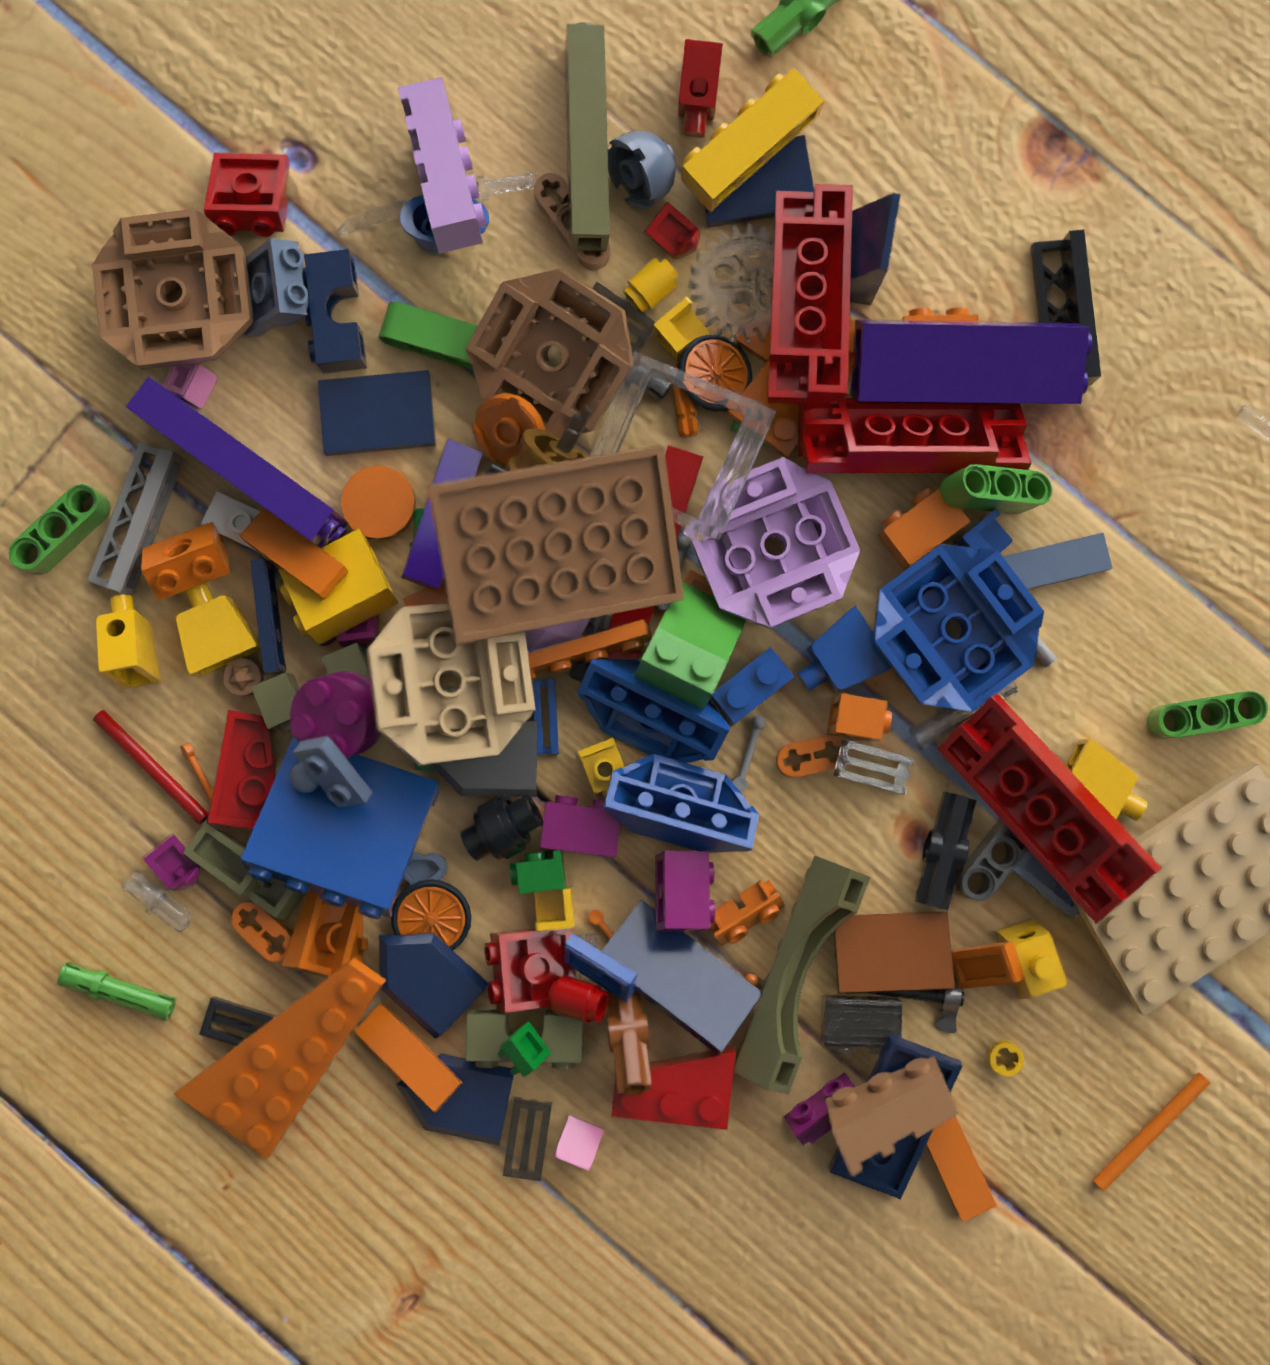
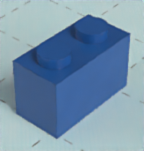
(751, 686)

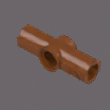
(629, 1044)

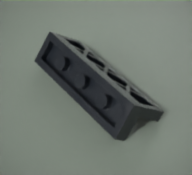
(1076, 288)

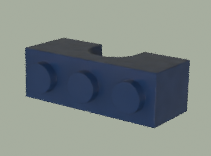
(330, 279)

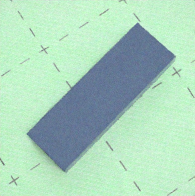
(1061, 561)

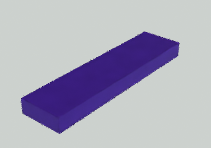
(423, 560)

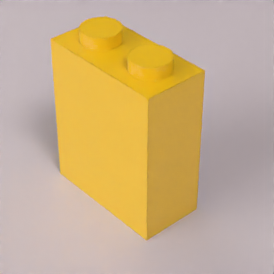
(352, 601)

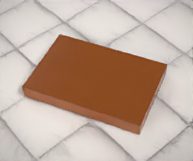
(894, 953)

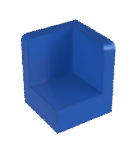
(986, 534)

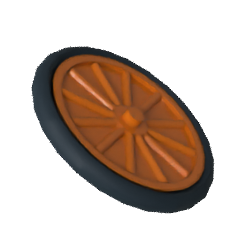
(718, 362)
(432, 908)

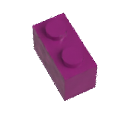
(579, 827)
(683, 891)

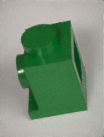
(539, 872)

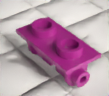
(809, 1117)

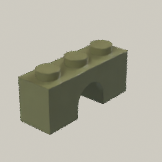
(277, 693)
(490, 1028)

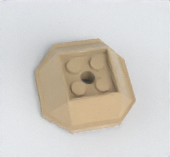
(438, 726)

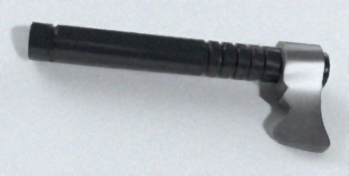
(949, 1000)

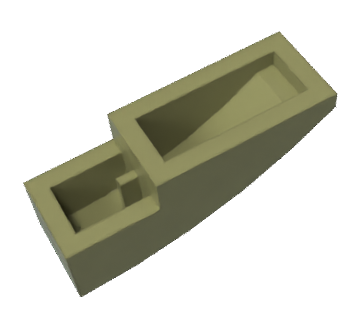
(222, 858)

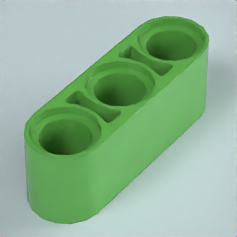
(427, 333)
(996, 488)
(42, 531)
(1223, 709)

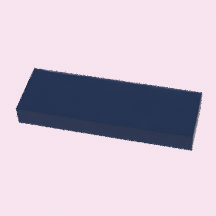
(268, 617)

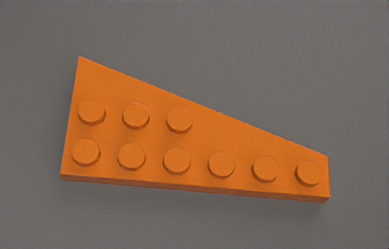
(273, 1071)

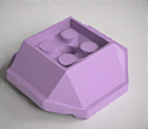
(817, 542)

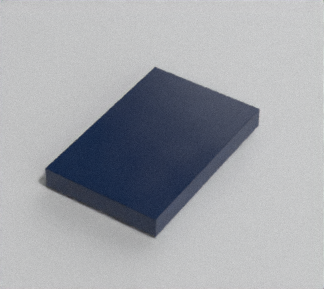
(756, 196)
(376, 413)

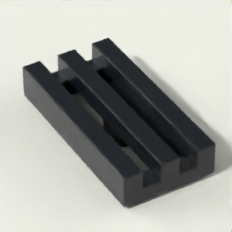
(242, 1010)

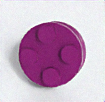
(336, 708)

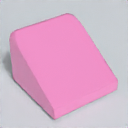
(190, 383)
(578, 1142)

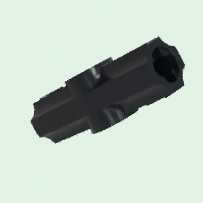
(945, 850)

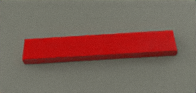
(682, 475)

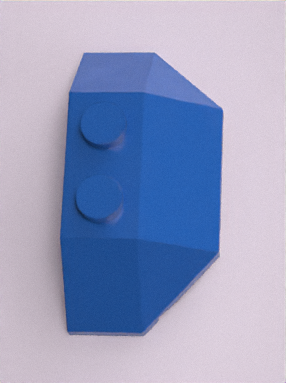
(649, 716)
(681, 805)

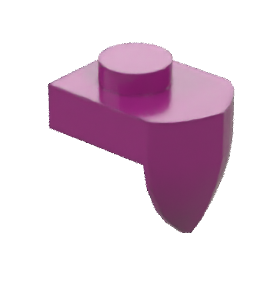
(171, 865)

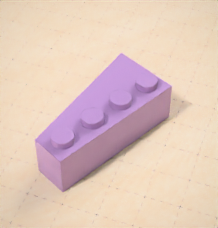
(442, 166)

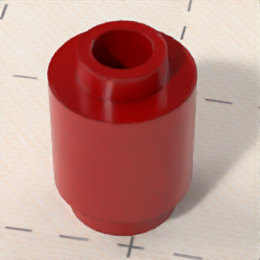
(578, 999)

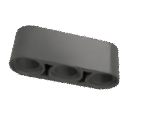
(982, 862)

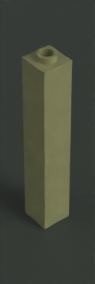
(587, 137)

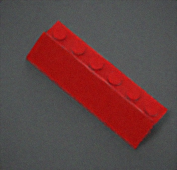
(810, 296)
(911, 436)
(1048, 809)

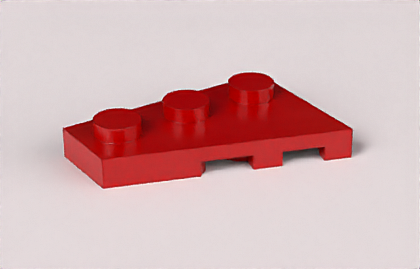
(242, 772)

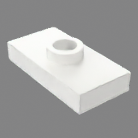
(229, 517)

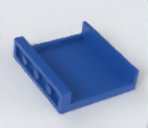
(345, 851)

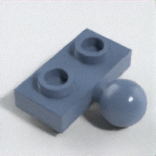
(327, 767)

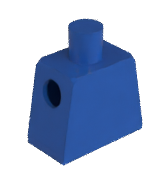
(843, 655)

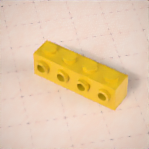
(751, 139)

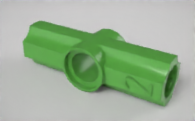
(787, 22)

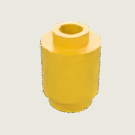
(651, 284)

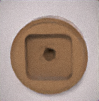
(241, 676)

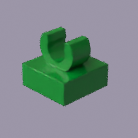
(524, 1049)

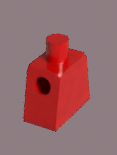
(699, 76)

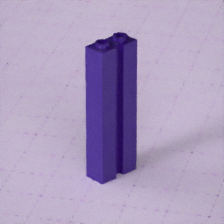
(970, 362)
(237, 464)

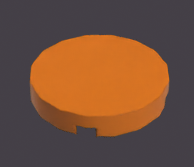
(501, 425)
(378, 502)

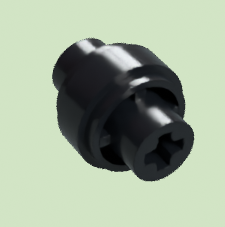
(501, 827)

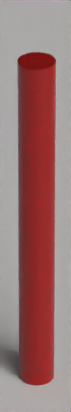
(151, 767)

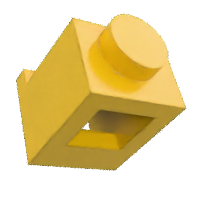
(594, 756)

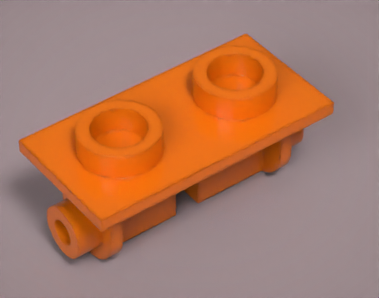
(758, 908)

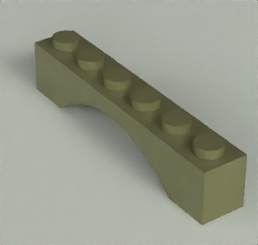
(772, 1044)

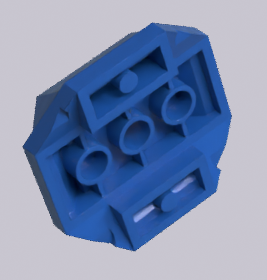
(995, 618)

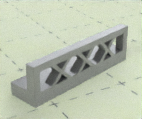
(143, 522)

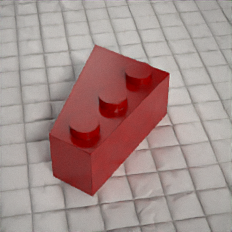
(684, 1091)

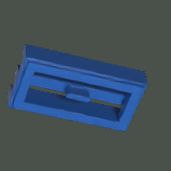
(537, 685)
(599, 967)

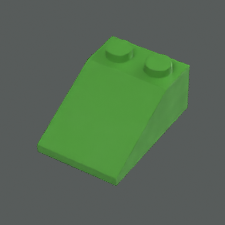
(690, 647)

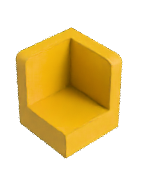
(678, 328)
(554, 909)

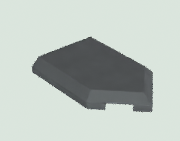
(507, 774)

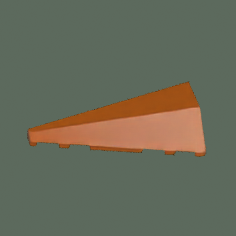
(325, 937)

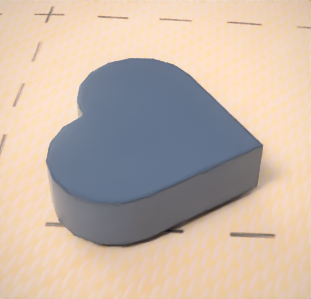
(426, 867)

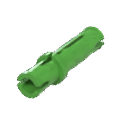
(103, 986)

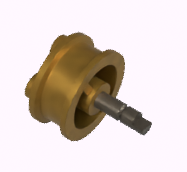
(545, 448)

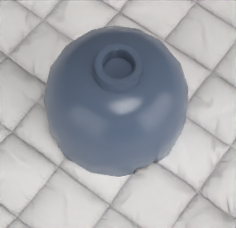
(642, 166)

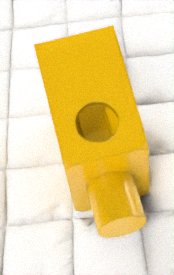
(214, 632)
(126, 645)
(1106, 779)
(1037, 958)

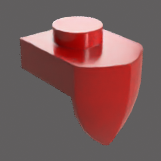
(673, 232)

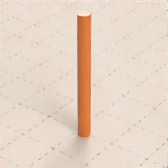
(1151, 1131)

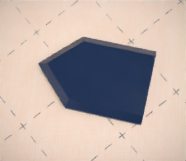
(427, 979)
(475, 1108)

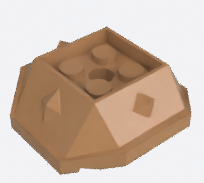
(149, 262)
(546, 311)

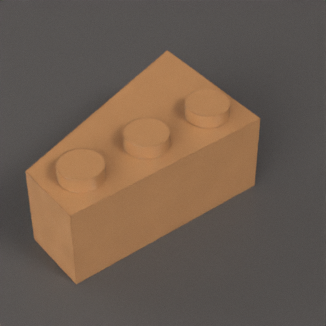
(888, 1109)

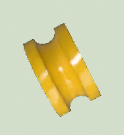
(999, 1067)

